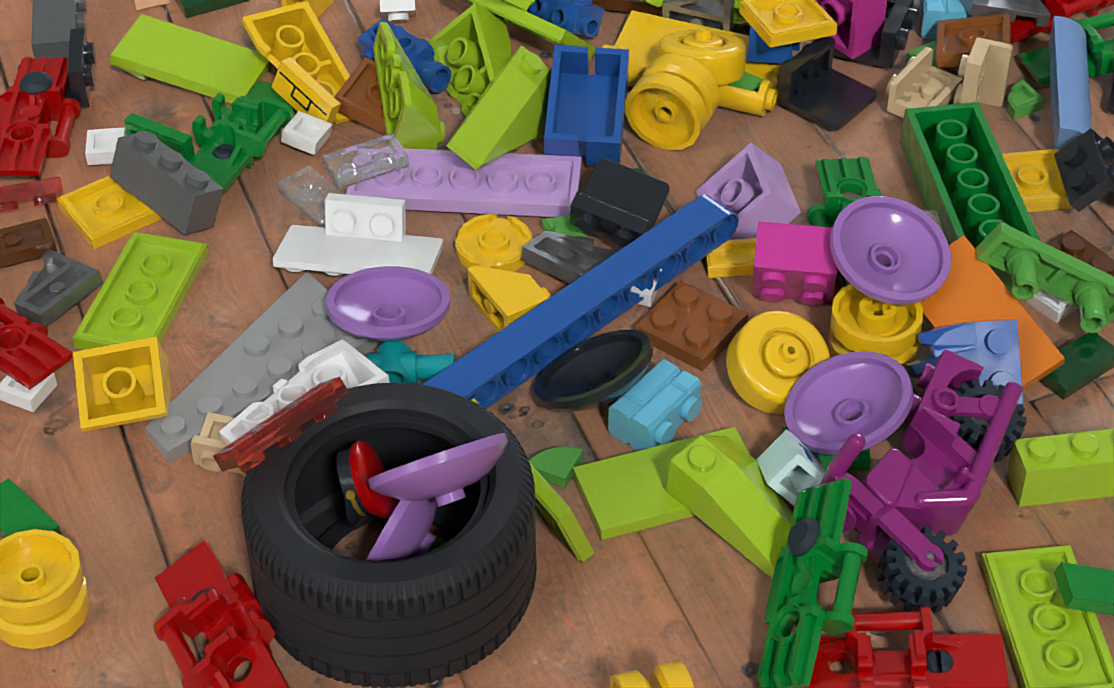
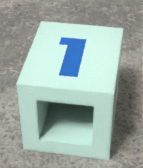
(790, 466)

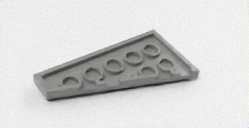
(252, 364)

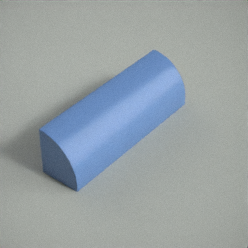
(1068, 81)

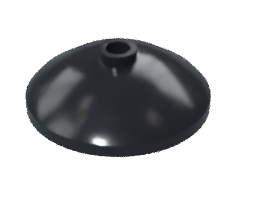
(594, 371)

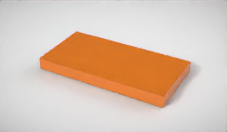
(979, 295)

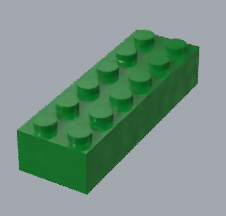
(963, 173)

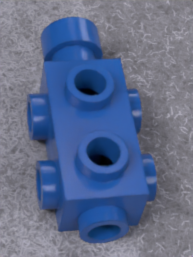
(572, 15)
(419, 51)

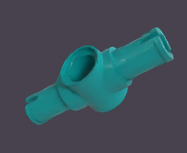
(406, 365)

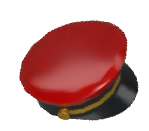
(354, 469)

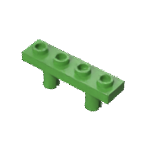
(1043, 267)

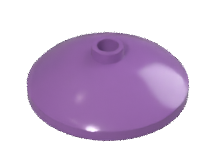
(898, 237)
(388, 303)
(849, 396)
(443, 473)
(406, 532)

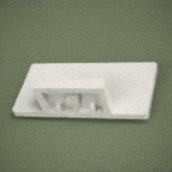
(357, 236)

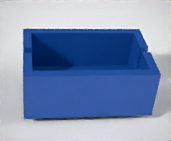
(584, 109)

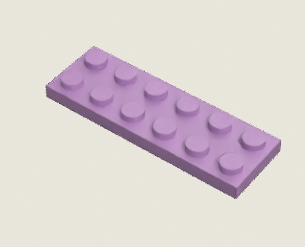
(505, 187)

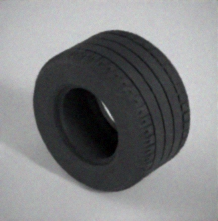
(400, 617)

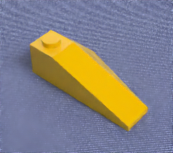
(298, 34)

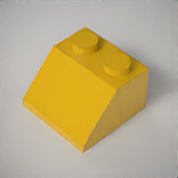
(122, 384)

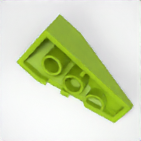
(474, 50)
(405, 101)
(506, 113)
(732, 498)

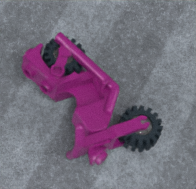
(955, 439)

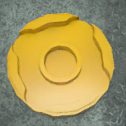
(492, 242)

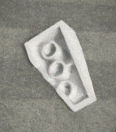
(331, 362)

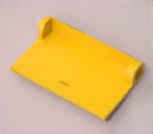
(642, 38)

